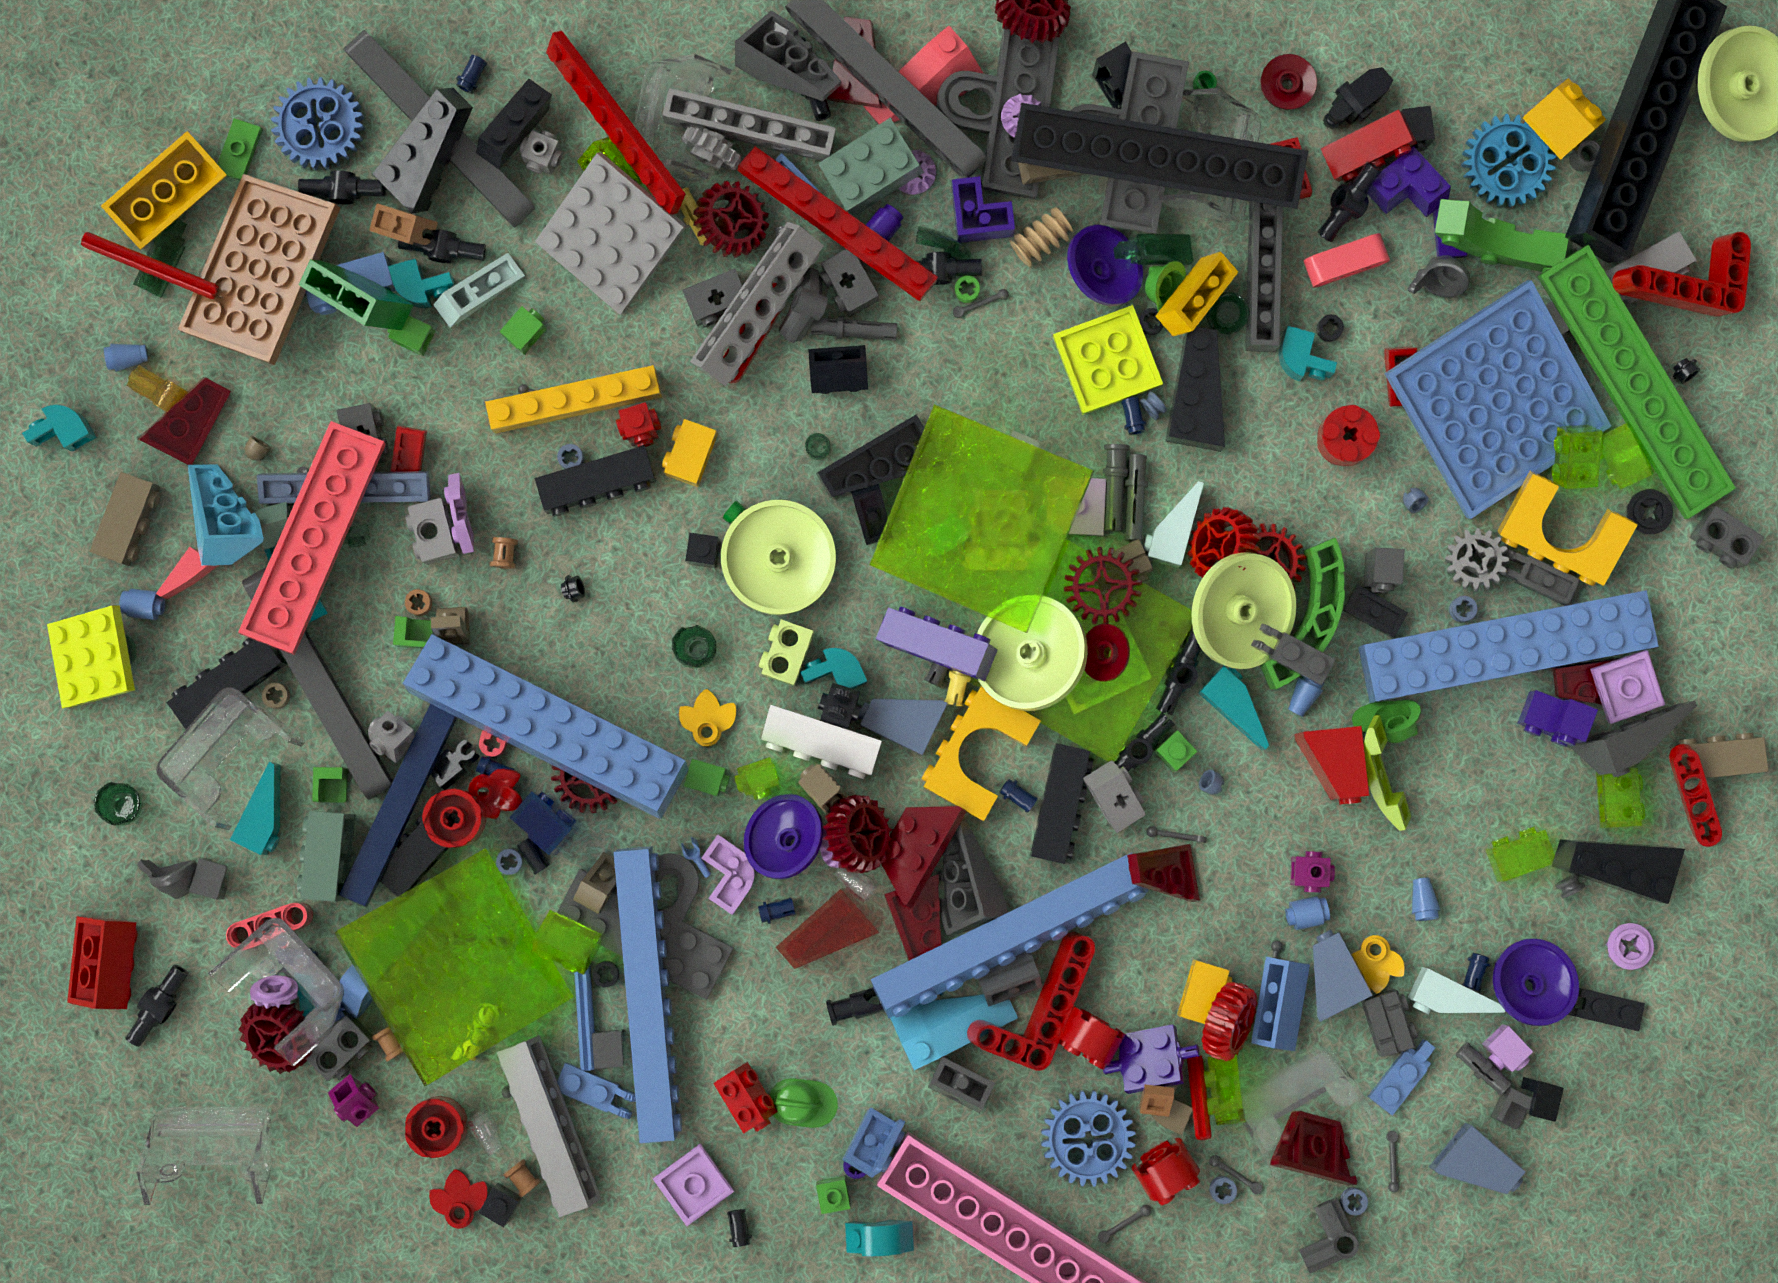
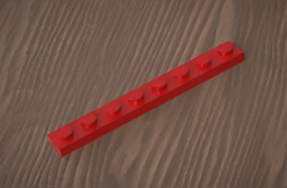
(615, 123)
(837, 223)

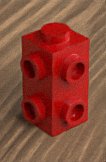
(638, 425)
(746, 1098)

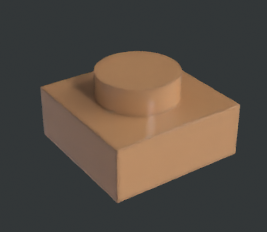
(1156, 1100)

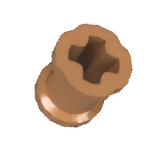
(498, 561)
(388, 1043)
(522, 1178)

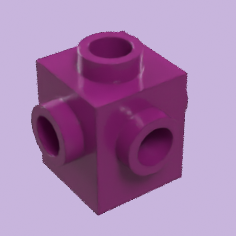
(1302, 867)
(354, 1106)

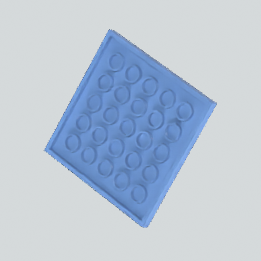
(1494, 397)

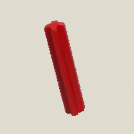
(1199, 1098)

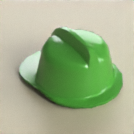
(1163, 282)
(1396, 716)
(804, 1102)

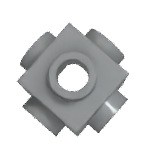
(545, 160)
(390, 736)

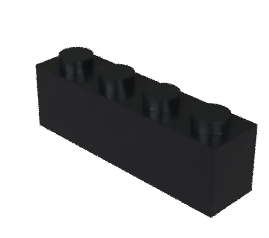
(595, 480)
(236, 670)
(1060, 804)
(413, 858)

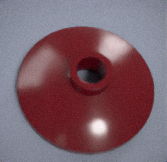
(1293, 69)
(1099, 642)

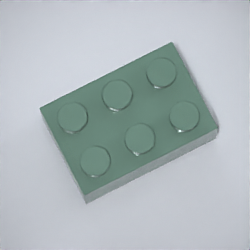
(871, 167)
(326, 855)

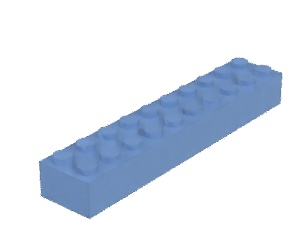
(1508, 646)
(546, 726)

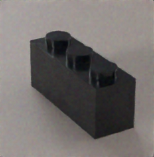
(513, 123)

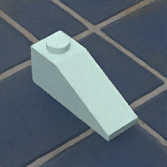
(478, 290)
(1171, 536)
(1443, 995)

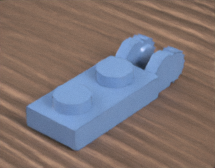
(593, 1090)

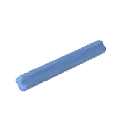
(585, 1018)

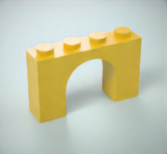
(1591, 560)
(947, 776)

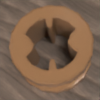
(410, 605)

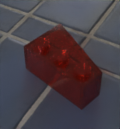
(827, 931)

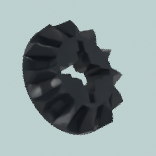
(1663, 511)

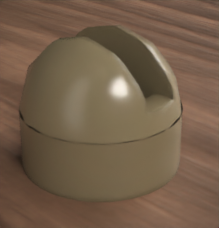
(256, 449)

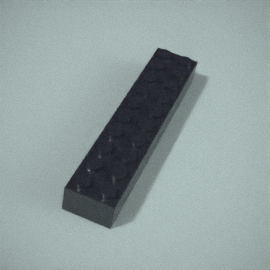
(1644, 127)
(1159, 155)

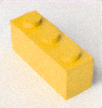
(1196, 294)

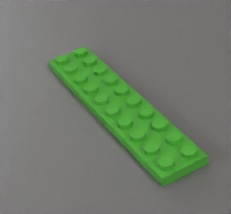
(1636, 382)

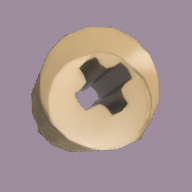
(1041, 236)

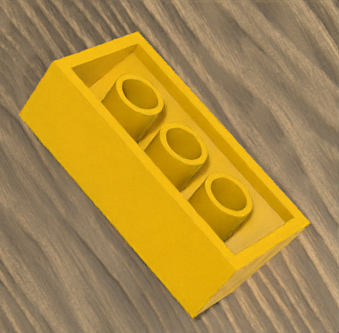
(164, 190)

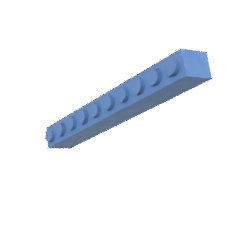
(1006, 937)
(646, 994)

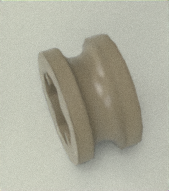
(272, 703)

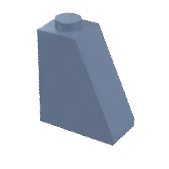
(903, 721)
(1337, 976)
(1477, 1161)

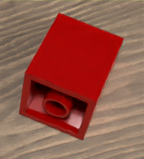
(1337, 761)

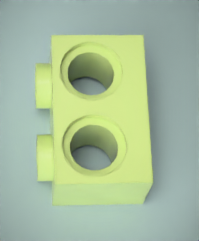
(793, 654)

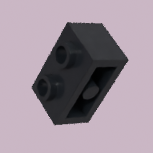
(838, 369)

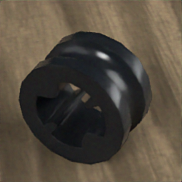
(1146, 313)
(1323, 322)
(614, 971)

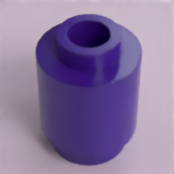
(886, 221)

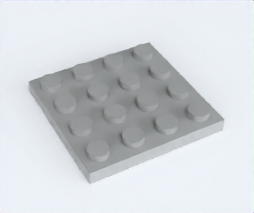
(610, 233)

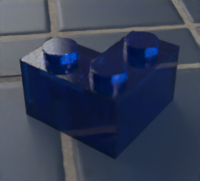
(543, 823)

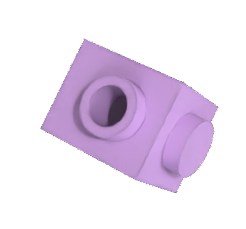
(1507, 1049)

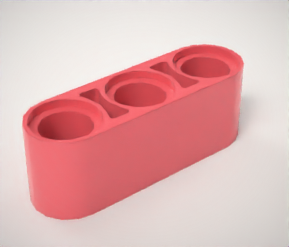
(1346, 260)
(284, 912)

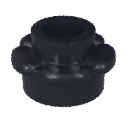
(1685, 370)
(573, 588)

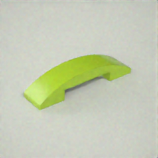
(1391, 804)

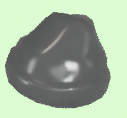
(1448, 271)
(172, 879)

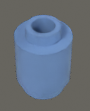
(142, 604)
(1307, 912)

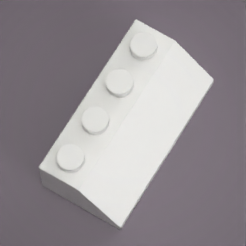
(820, 740)

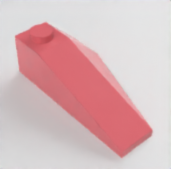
(931, 67)

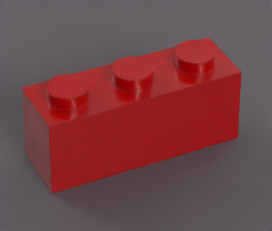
(1371, 143)

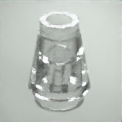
(858, 885)
(485, 1131)

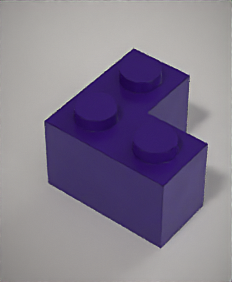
(1410, 178)
(978, 220)
(1563, 720)

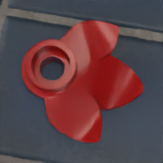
(500, 791)
(458, 1194)

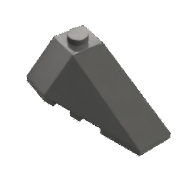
(780, 57)
(1630, 744)
(970, 885)

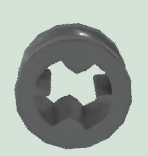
(1569, 886)

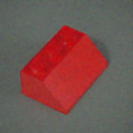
(102, 963)

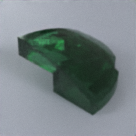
(934, 238)

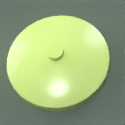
(1741, 83)
(778, 557)
(1235, 604)
(1039, 665)

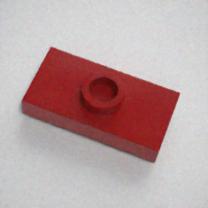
(408, 449)

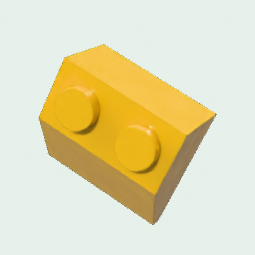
(1564, 118)

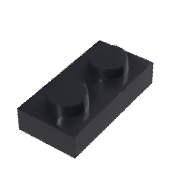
(870, 512)
(1375, 611)

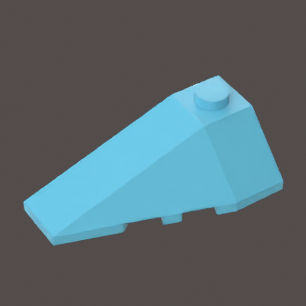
(221, 518)
(942, 1025)

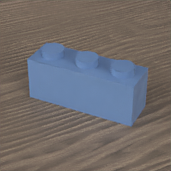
(371, 267)
(1280, 1004)

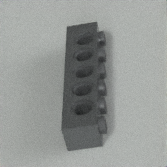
(1264, 277)

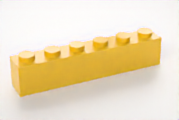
(573, 399)

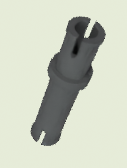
(853, 328)
(1137, 463)

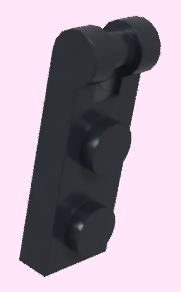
(1609, 1010)

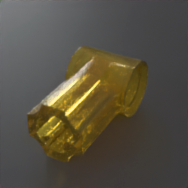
(161, 392)

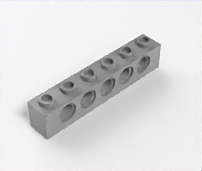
(749, 124)
(743, 307)

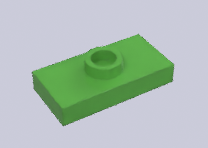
(239, 148)

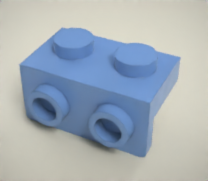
(873, 1143)

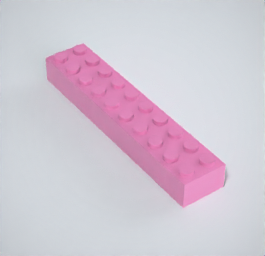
(993, 1219)

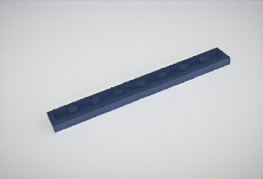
(398, 806)

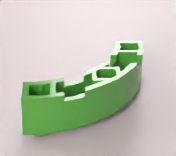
(1498, 241)
(1323, 607)

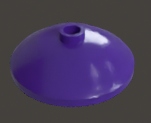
(1096, 269)
(773, 829)
(1552, 980)

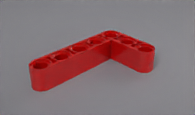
(1717, 297)
(1043, 1010)

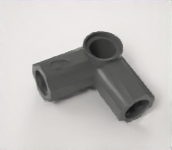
(806, 306)
(1325, 1251)

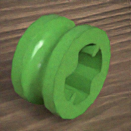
(968, 280)

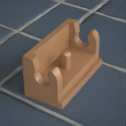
(400, 225)

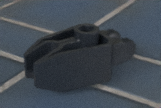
(1357, 99)
(840, 706)

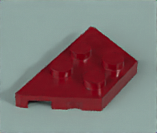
(918, 846)
(1314, 1148)

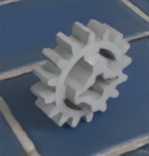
(711, 148)
(1465, 563)

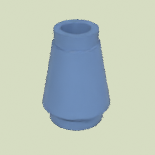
(124, 356)
(1304, 695)
(1424, 900)

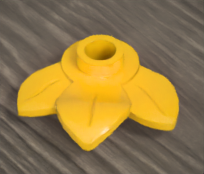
(707, 714)
(1379, 967)

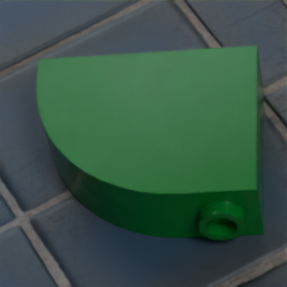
(355, 295)

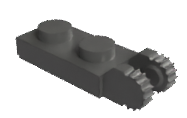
(1542, 578)
(1295, 655)

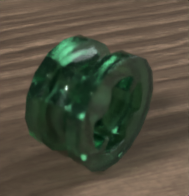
(816, 455)

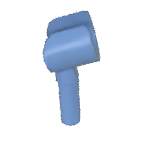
(693, 854)

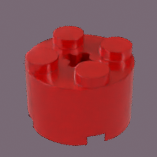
(1341, 421)
(437, 820)
(1091, 1036)
(420, 1124)
(1167, 1171)

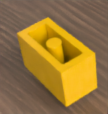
(690, 452)
(1201, 989)

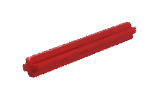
(149, 265)

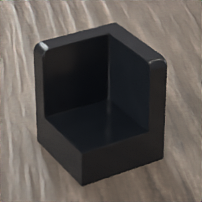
(1545, 1098)

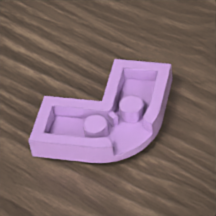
(462, 529)
(737, 871)

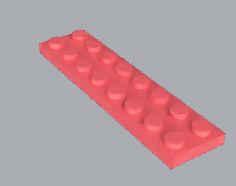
(312, 538)

